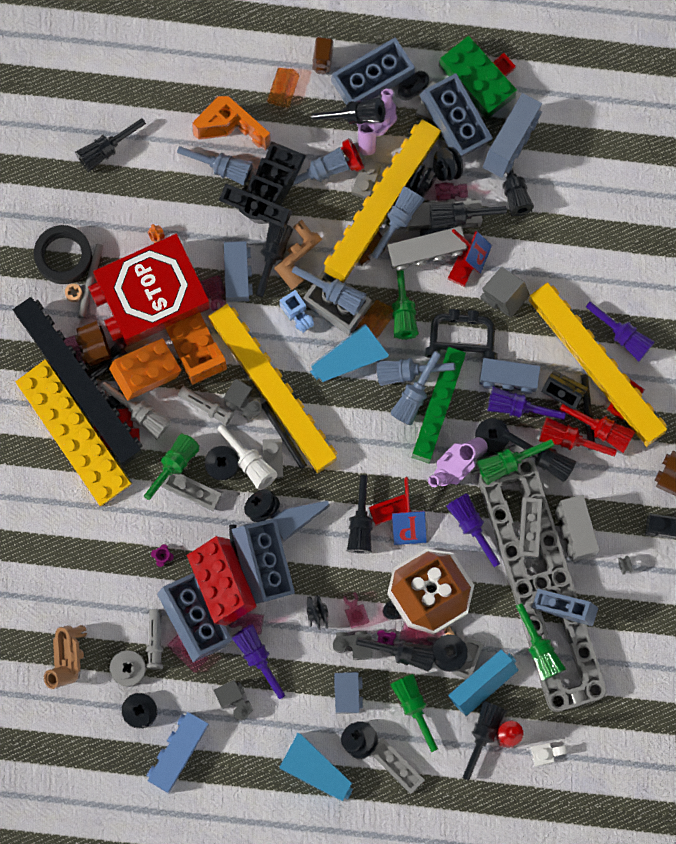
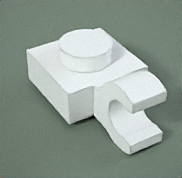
(544, 754)

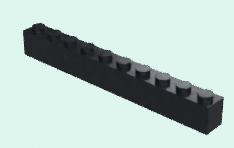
(77, 381)

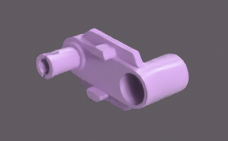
(369, 131)
(458, 462)

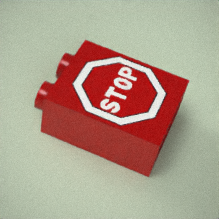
(149, 291)

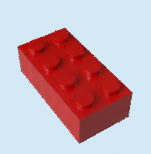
(221, 581)

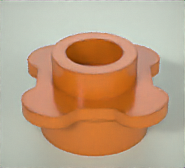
(156, 233)

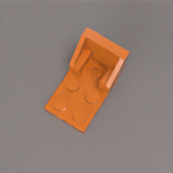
(223, 117)
(196, 348)

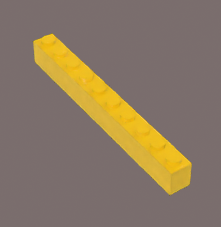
(377, 206)
(597, 364)
(272, 388)

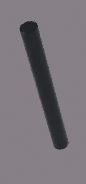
(587, 407)
(284, 436)

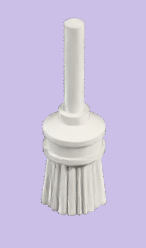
(251, 462)

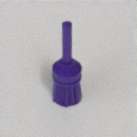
(625, 334)
(517, 405)
(471, 523)
(256, 655)

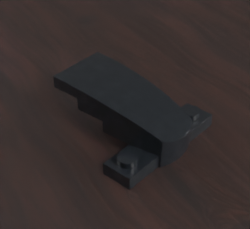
(267, 187)

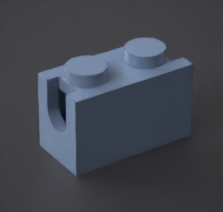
(347, 693)

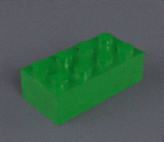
(479, 76)

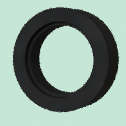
(49, 236)

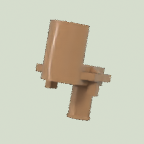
(296, 252)
(66, 657)

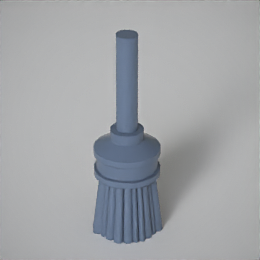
(223, 165)
(324, 167)
(399, 216)
(336, 291)
(404, 370)
(414, 395)

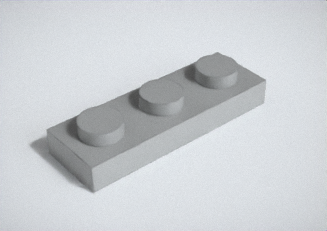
(192, 491)
(530, 527)
(397, 766)

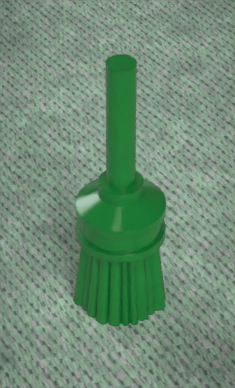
(404, 312)
(174, 461)
(507, 462)
(541, 649)
(413, 705)

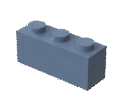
(237, 271)
(509, 375)

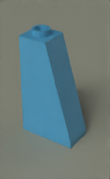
(350, 354)
(314, 769)

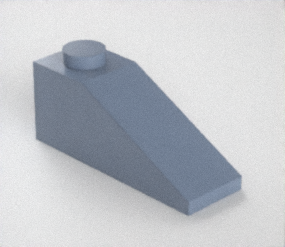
(295, 518)
(565, 607)

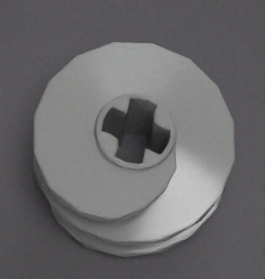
(117, 668)

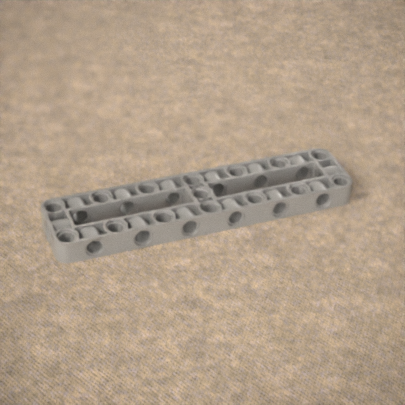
(554, 564)

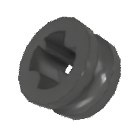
(625, 564)

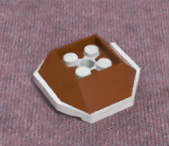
(431, 610)

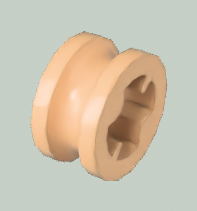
(70, 297)

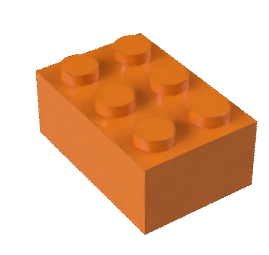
(145, 369)

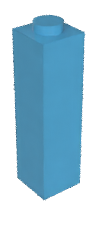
(484, 682)

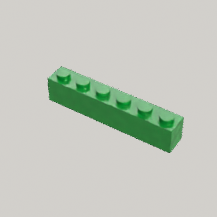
(438, 407)

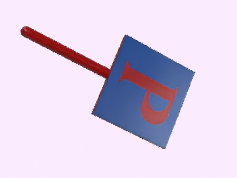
(477, 251)
(409, 526)

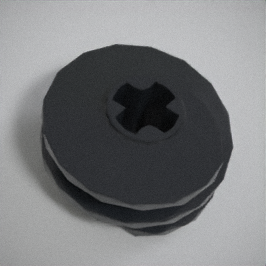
(447, 164)
(421, 183)
(496, 426)
(212, 464)
(261, 505)
(317, 610)
(457, 659)
(135, 701)
(359, 739)

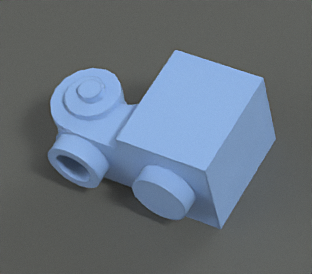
(295, 309)

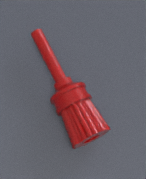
(604, 429)
(569, 437)
(509, 734)

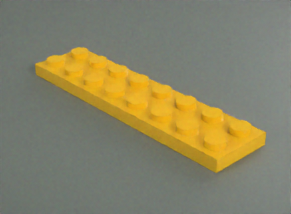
(73, 432)

